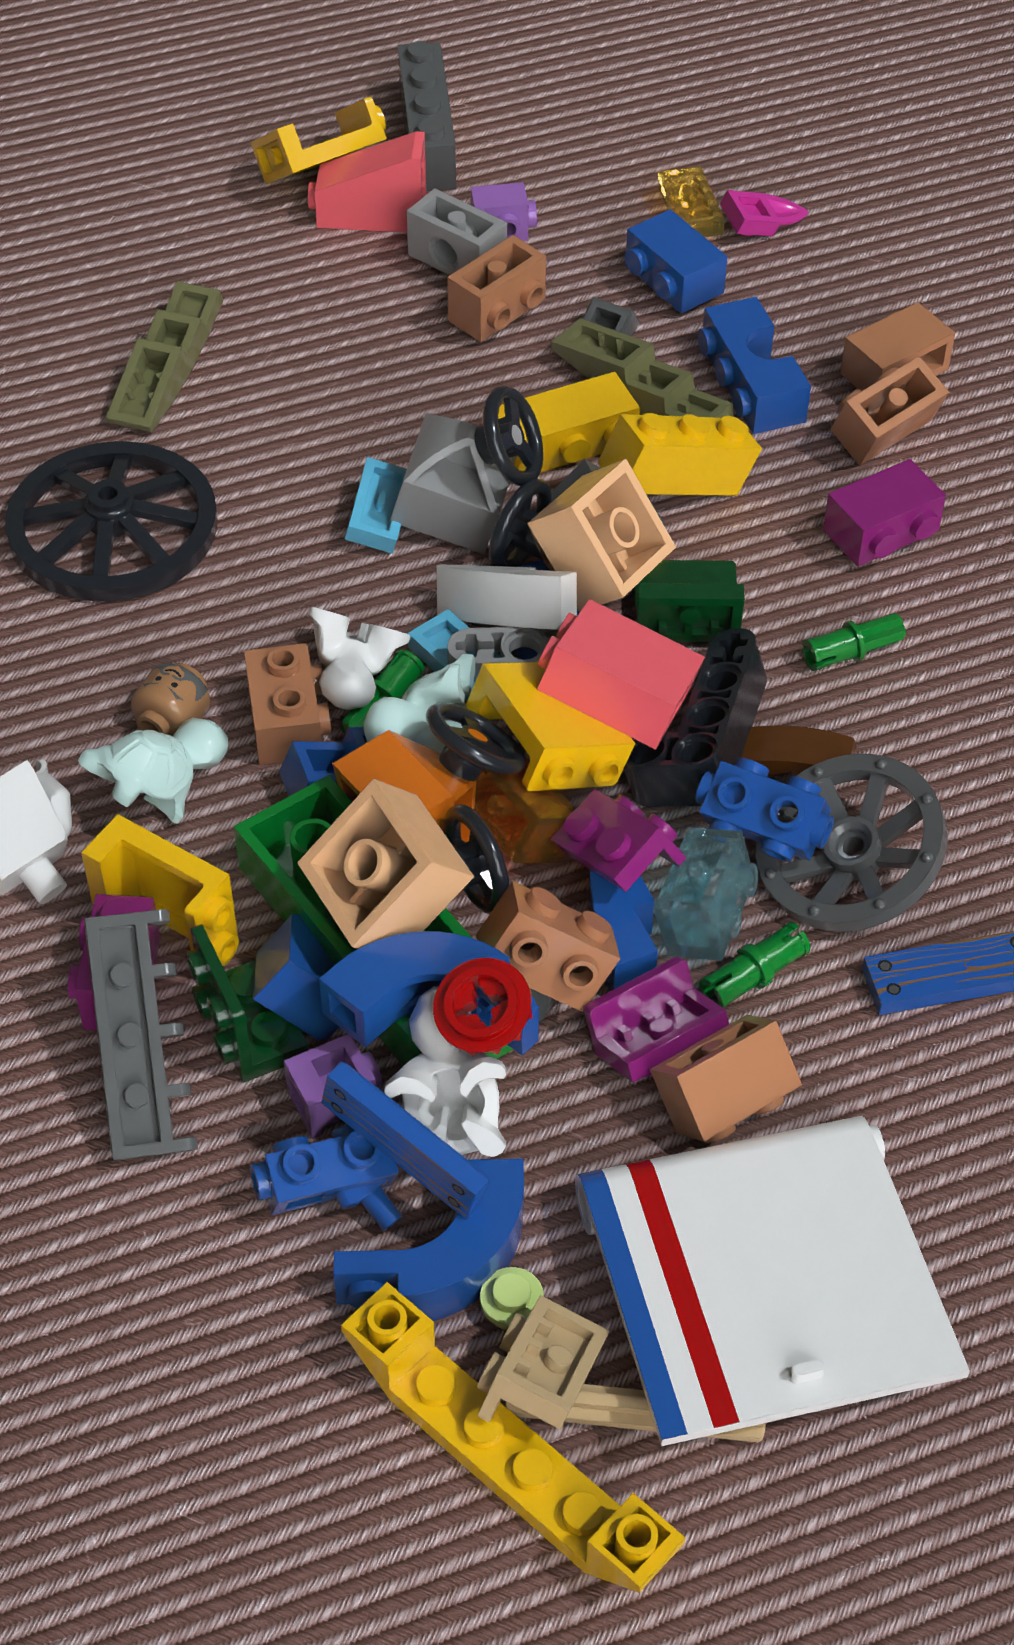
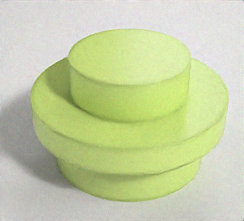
(508, 1293)

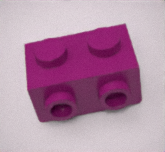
(616, 839)
(651, 1019)

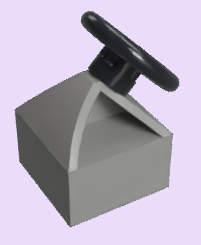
(464, 470)

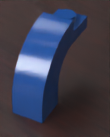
(389, 975)
(451, 1268)

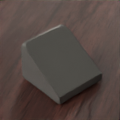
(611, 316)

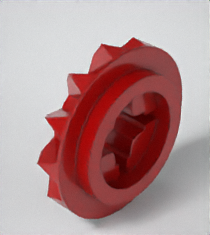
(458, 996)

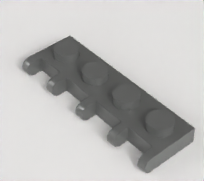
(132, 1036)

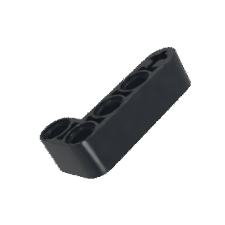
(711, 728)

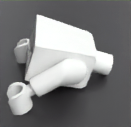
(33, 830)

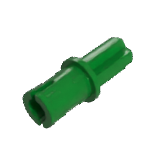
(852, 641)
(392, 682)

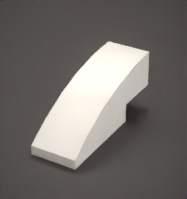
(507, 595)

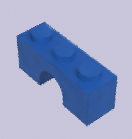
(762, 389)

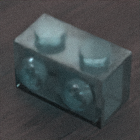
(706, 894)

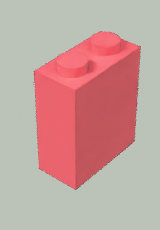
(618, 672)

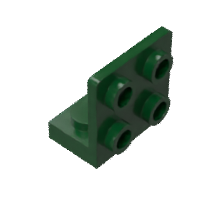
(690, 599)
(245, 1030)

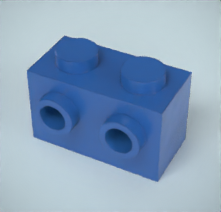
(675, 261)

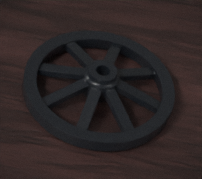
(110, 512)

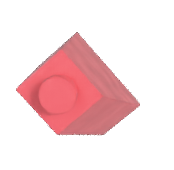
(371, 186)

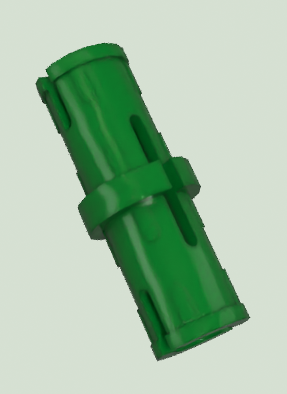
(755, 965)

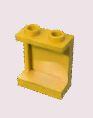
(281, 153)
(562, 743)
(141, 864)

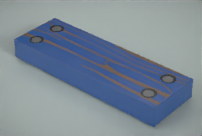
(941, 973)
(404, 1139)

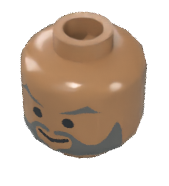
(169, 698)

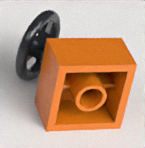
(435, 777)

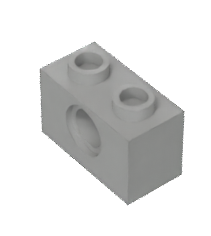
(450, 232)

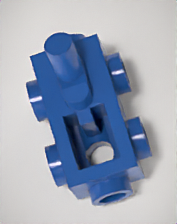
(750, 802)
(325, 1171)

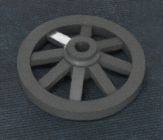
(860, 834)

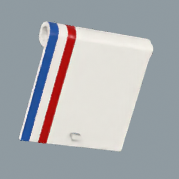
(768, 1279)

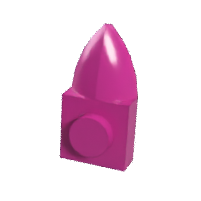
(760, 212)

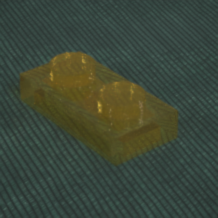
(692, 199)

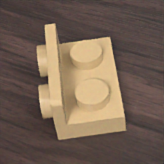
(544, 1363)

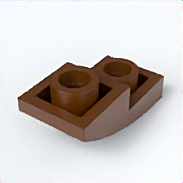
(794, 747)

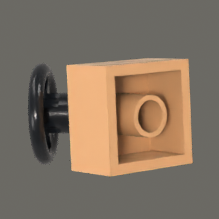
(593, 528)
(394, 869)

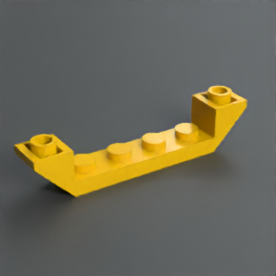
(560, 1502)

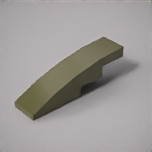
(165, 357)
(653, 384)

